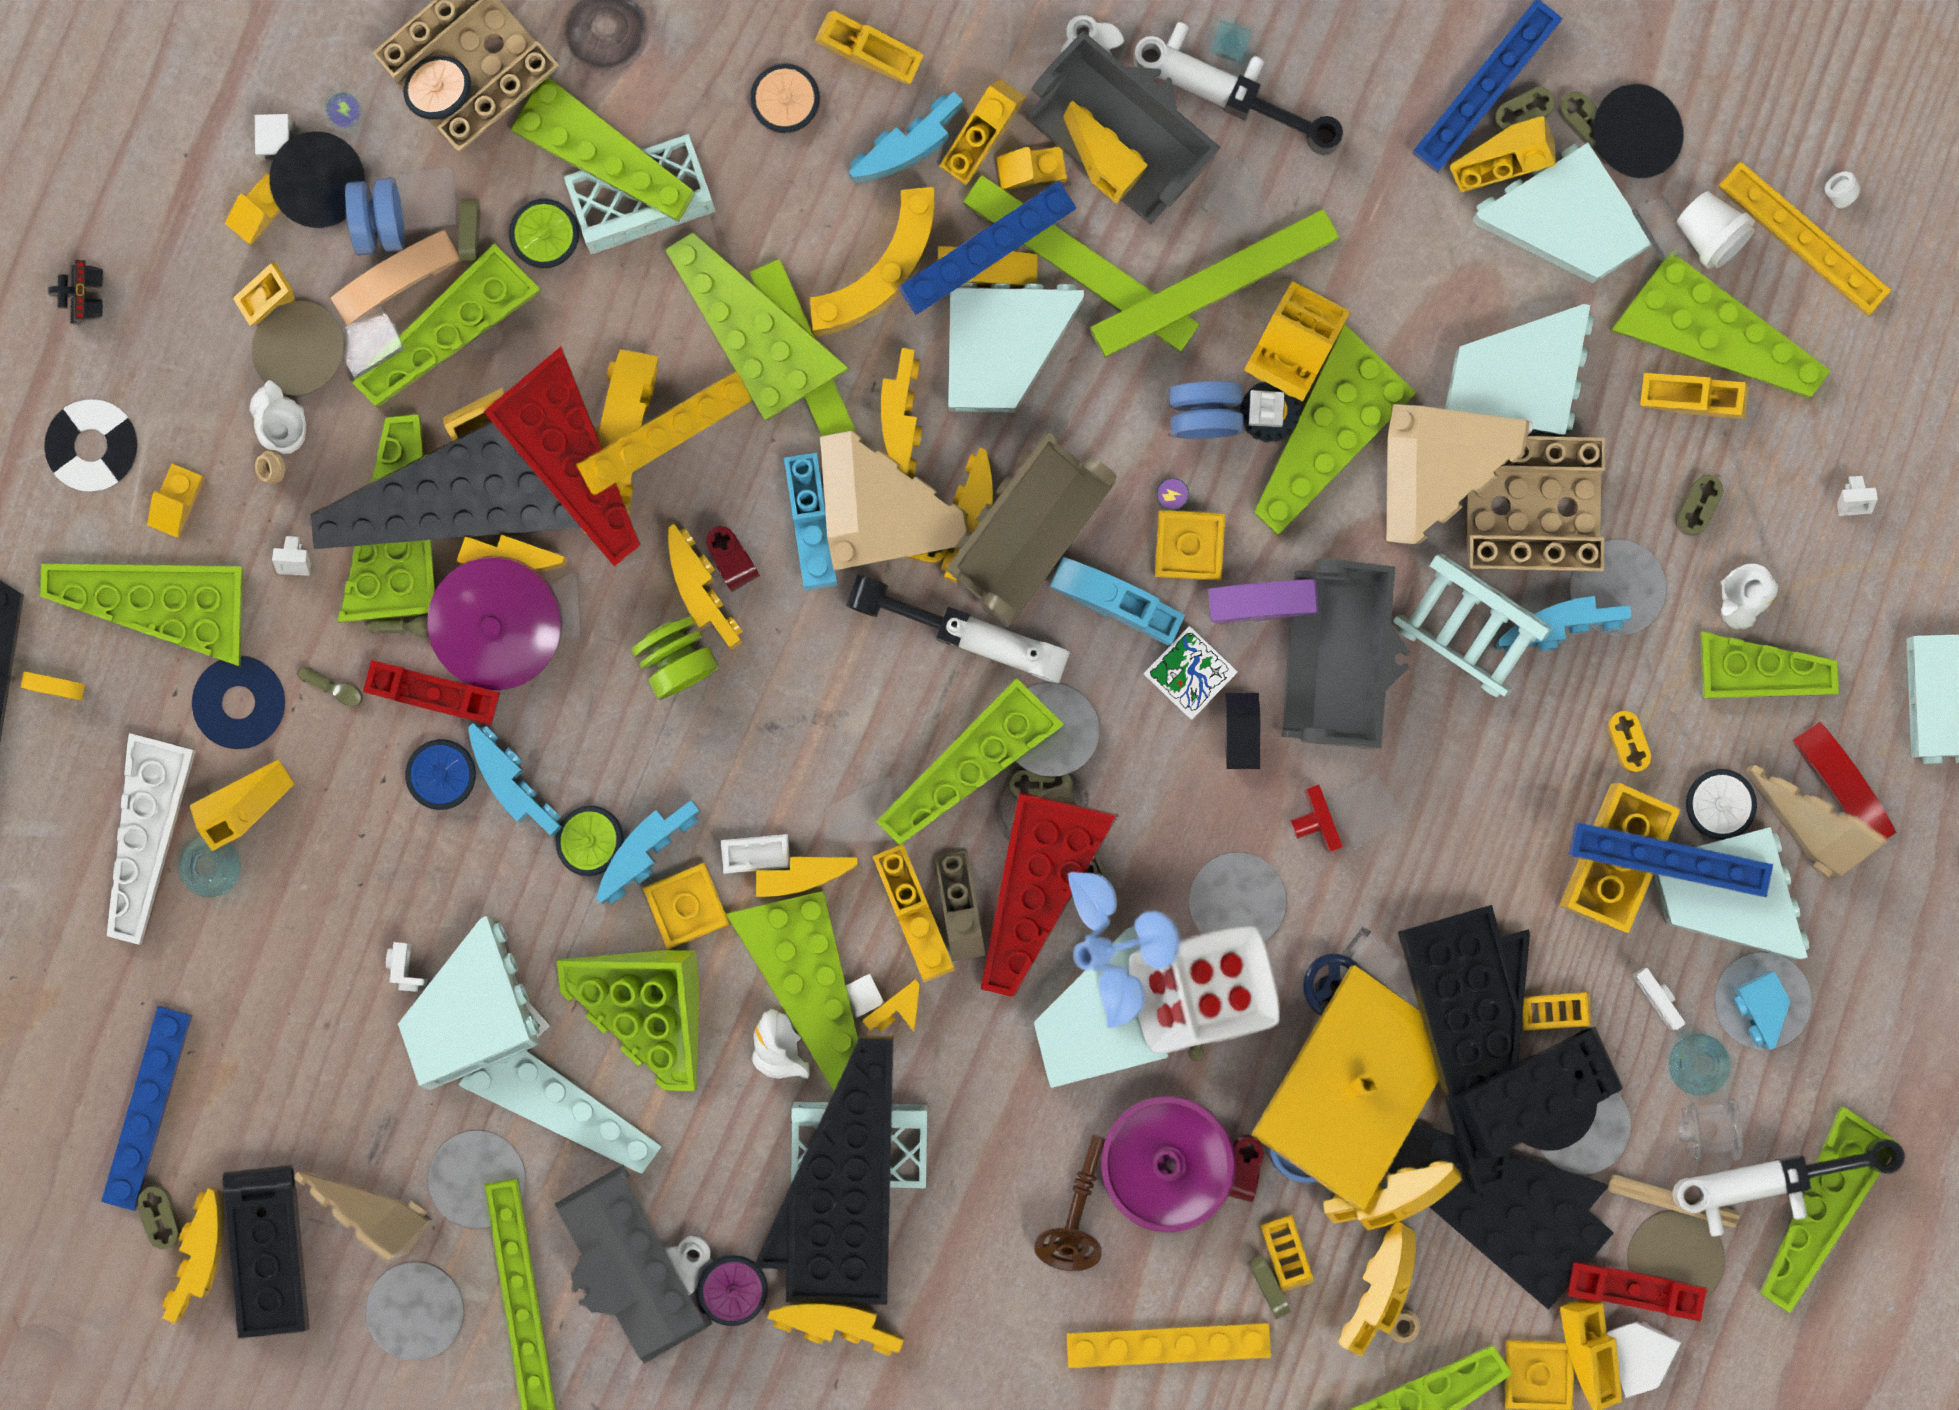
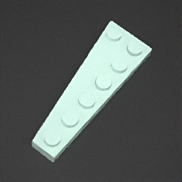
(551, 1100)

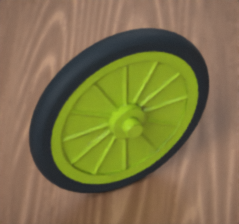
(544, 233)
(589, 840)

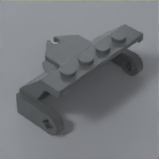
(1135, 110)
(1343, 657)
(628, 1267)

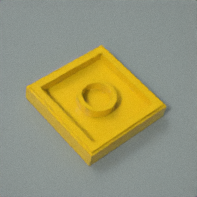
(1190, 545)
(686, 906)
(1540, 1376)

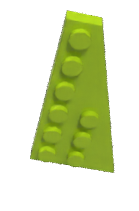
(1706, 324)
(763, 342)
(1339, 419)
(399, 576)
(170, 602)
(802, 965)

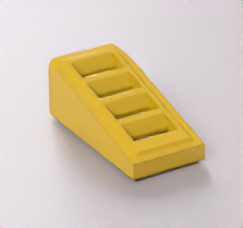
(1585, 1011)
(1296, 1281)

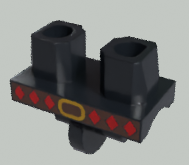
(80, 307)

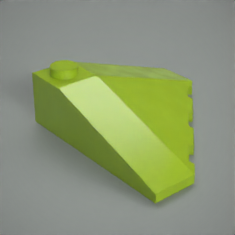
(646, 1004)

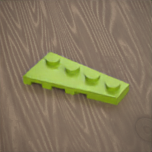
(1754, 670)

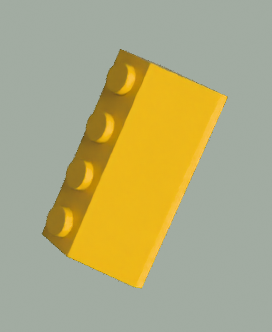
(1611, 892)

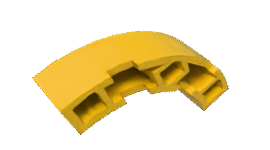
(879, 286)
(627, 400)

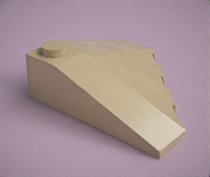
(1439, 460)
(878, 509)
(1827, 839)
(381, 1221)

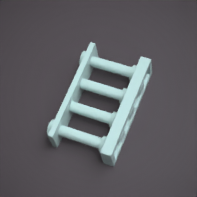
(1502, 610)

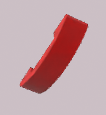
(431, 692)
(1843, 778)
(1637, 1290)

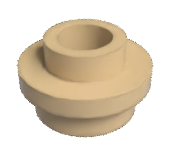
(270, 467)
(1413, 1330)

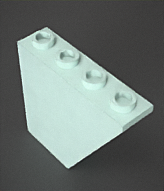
(1568, 216)
(1003, 341)
(1525, 372)
(1934, 697)
(1736, 916)
(469, 1011)
(1076, 1033)

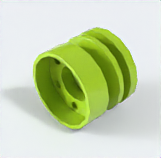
(674, 657)

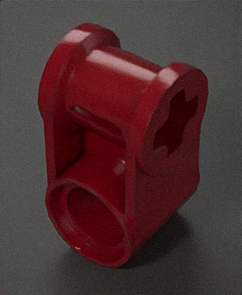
(733, 562)
(1248, 1169)

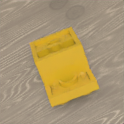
(1297, 341)

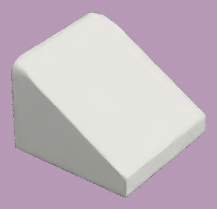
(864, 996)

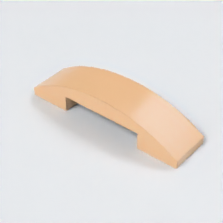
(395, 276)

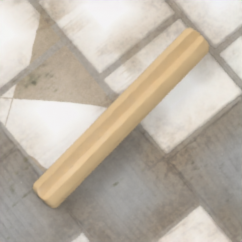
(1664, 1198)

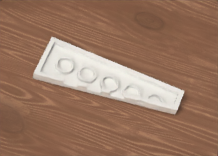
(150, 806)

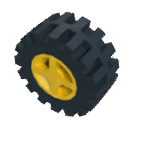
(1291, 416)

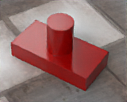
(1317, 820)

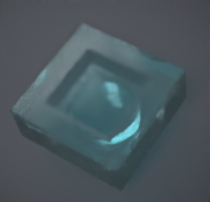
(1230, 41)

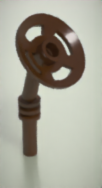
(1070, 1235)

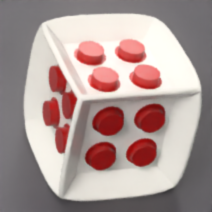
(1209, 993)

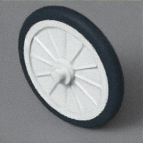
(1721, 804)

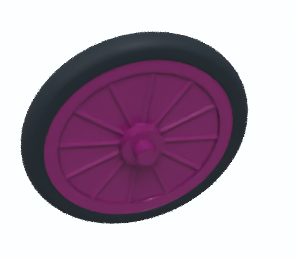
(732, 1290)

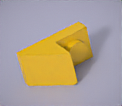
(1031, 168)
(253, 212)
(264, 294)
(174, 501)
(904, 1002)

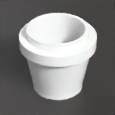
(1715, 229)

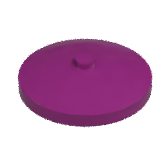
(494, 622)
(1168, 1164)

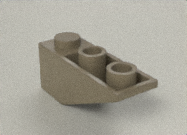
(959, 905)

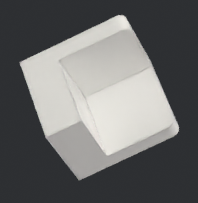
(271, 133)

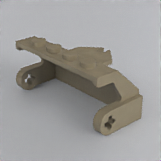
(1029, 527)

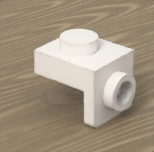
(398, 961)

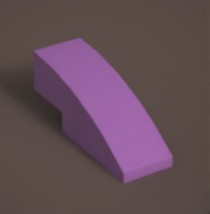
(1263, 601)

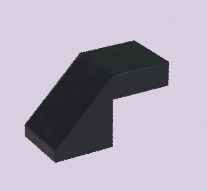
(1242, 730)

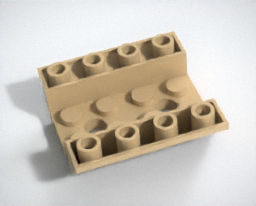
(461, 32)
(1533, 530)

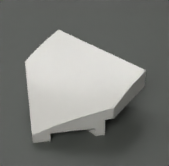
(1643, 1356)

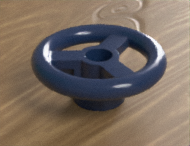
(1322, 986)

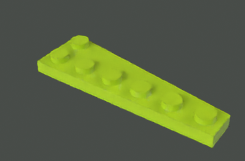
(583, 139)
(1828, 1209)

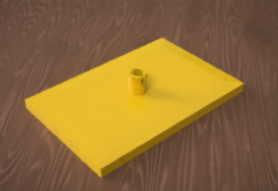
(1353, 1089)

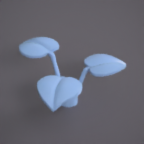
(1158, 942)

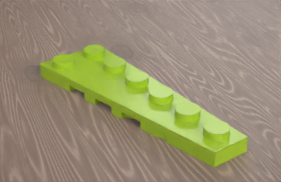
(465, 311)
(990, 744)
(1446, 1387)

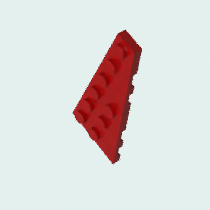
(553, 433)
(1044, 847)

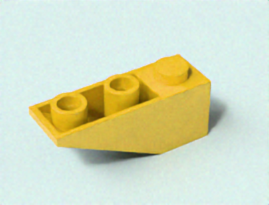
(983, 130)
(1509, 154)
(1106, 159)
(240, 805)

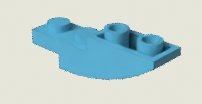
(898, 152)
(810, 521)
(1116, 599)
(1574, 615)
(501, 772)
(633, 857)

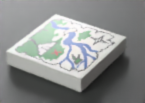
(1190, 673)

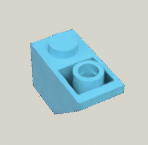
(1765, 1006)

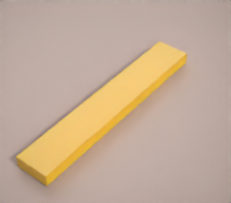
(1804, 238)

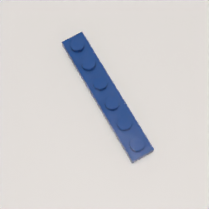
(1487, 85)
(986, 248)
(1670, 859)
(146, 1108)

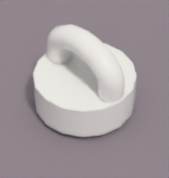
(1842, 189)

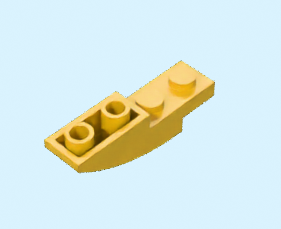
(899, 430)
(972, 498)
(692, 578)
(913, 913)
(1406, 1195)
(204, 1244)
(1390, 1278)
(822, 1320)

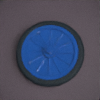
(440, 774)

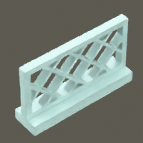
(640, 221)
(903, 1117)

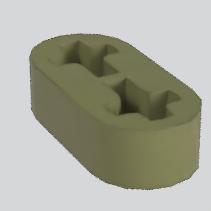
(1520, 103)
(1575, 121)
(469, 229)
(1692, 501)
(1034, 778)
(151, 1220)
(1269, 1287)

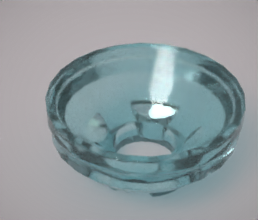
(224, 877)
(1682, 1060)

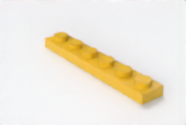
(664, 432)
(1168, 1345)

